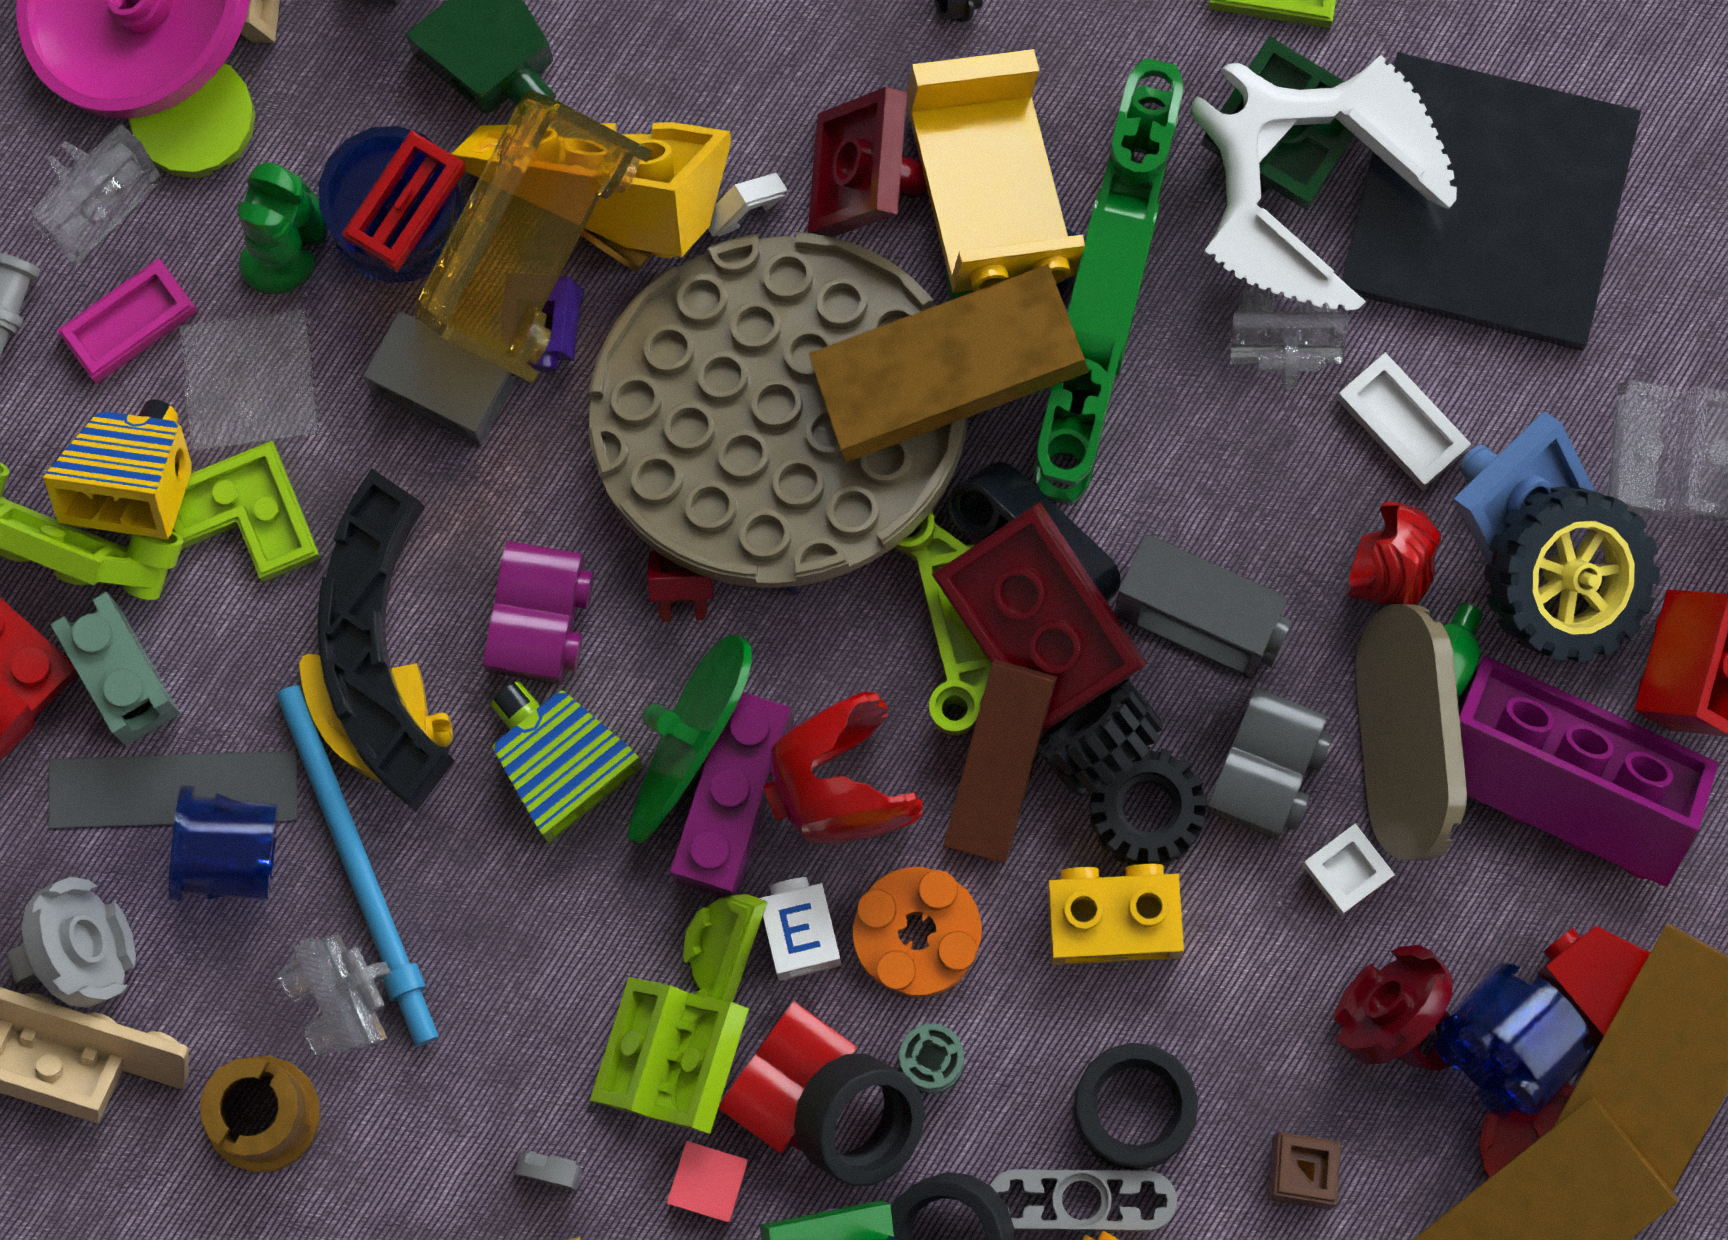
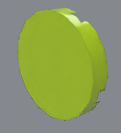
(202, 130)

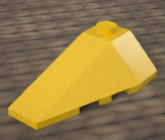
(666, 201)

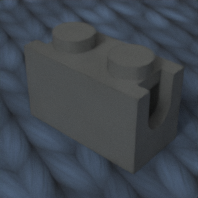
(438, 379)

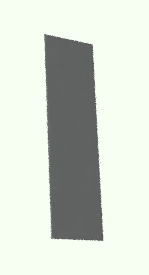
(148, 787)

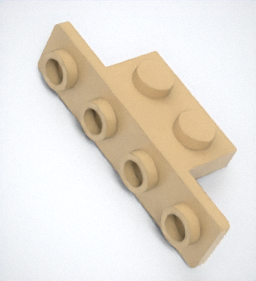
(75, 1057)

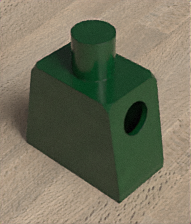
(484, 50)

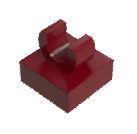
(674, 583)

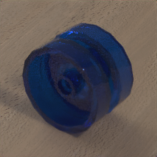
(349, 179)

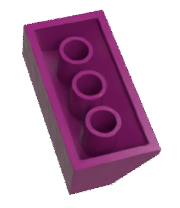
(1582, 772)

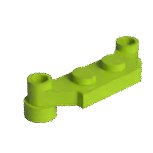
(82, 556)
(961, 657)

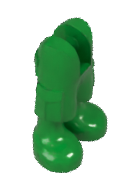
(276, 220)

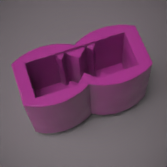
(536, 613)

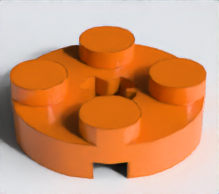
(885, 912)

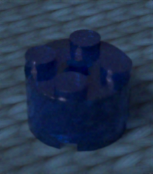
(1514, 1041)

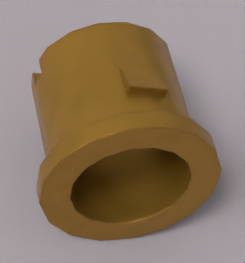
(286, 1137)

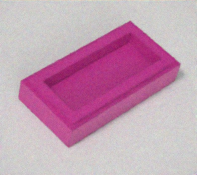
(127, 320)

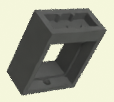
(1202, 607)

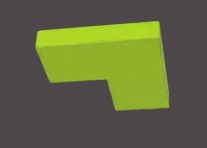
(257, 497)

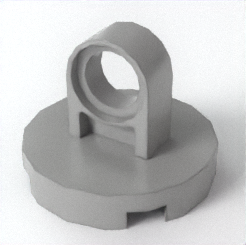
(73, 944)

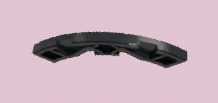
(355, 644)

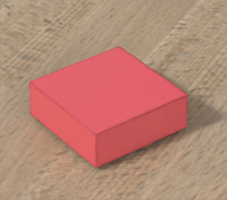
(708, 1182)

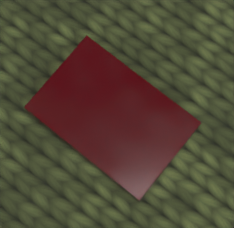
(1040, 611)

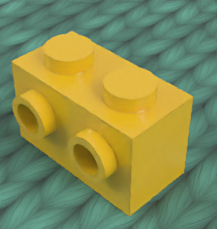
(1115, 916)

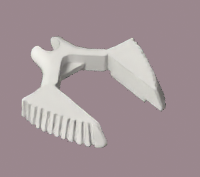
(1373, 107)

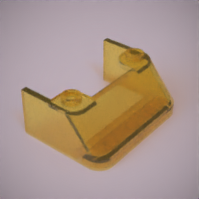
(523, 230)

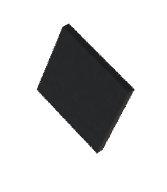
(1530, 212)

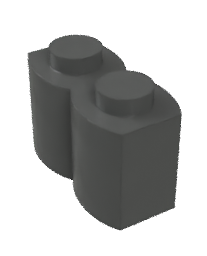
(1269, 763)

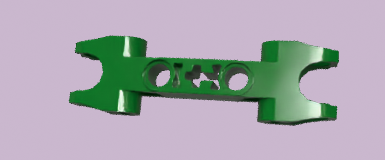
(1110, 277)

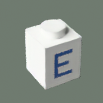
(800, 929)

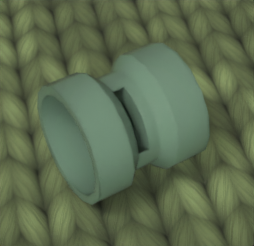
(934, 1068)

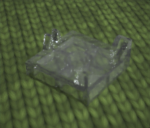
(94, 193)

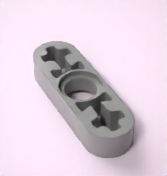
(1130, 1186)

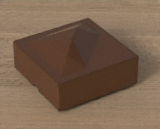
(1304, 1170)

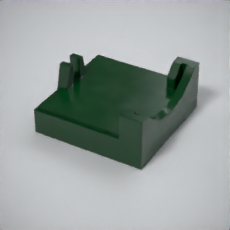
(1306, 153)

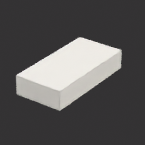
(1403, 421)

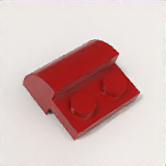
(29, 676)

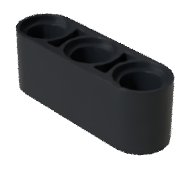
(1002, 494)

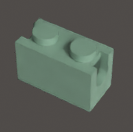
(116, 670)

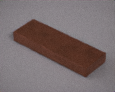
(1000, 761)

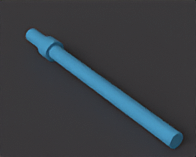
(406, 980)

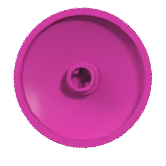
(128, 53)

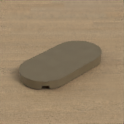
(1410, 732)

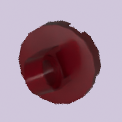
(1395, 1009)

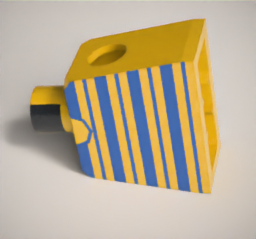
(123, 473)

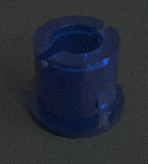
(222, 847)

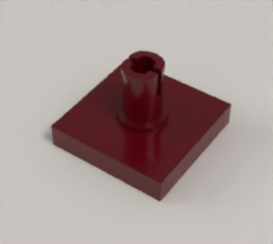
(861, 164)

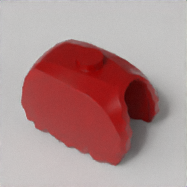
(834, 807)

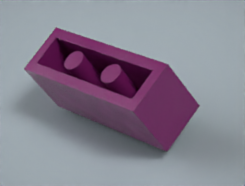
(731, 799)

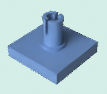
(1499, 483)

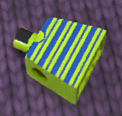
(558, 757)

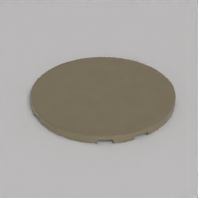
(721, 428)

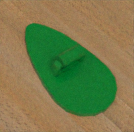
(689, 731)

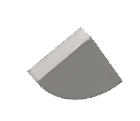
(549, 1170)

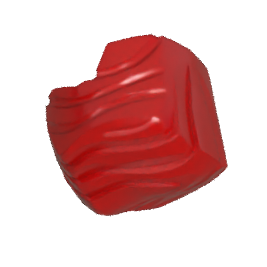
(1397, 561)

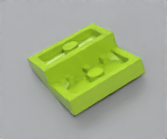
(669, 1054)

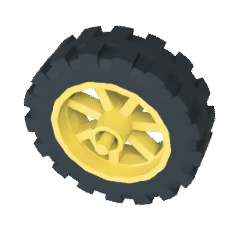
(1521, 554)

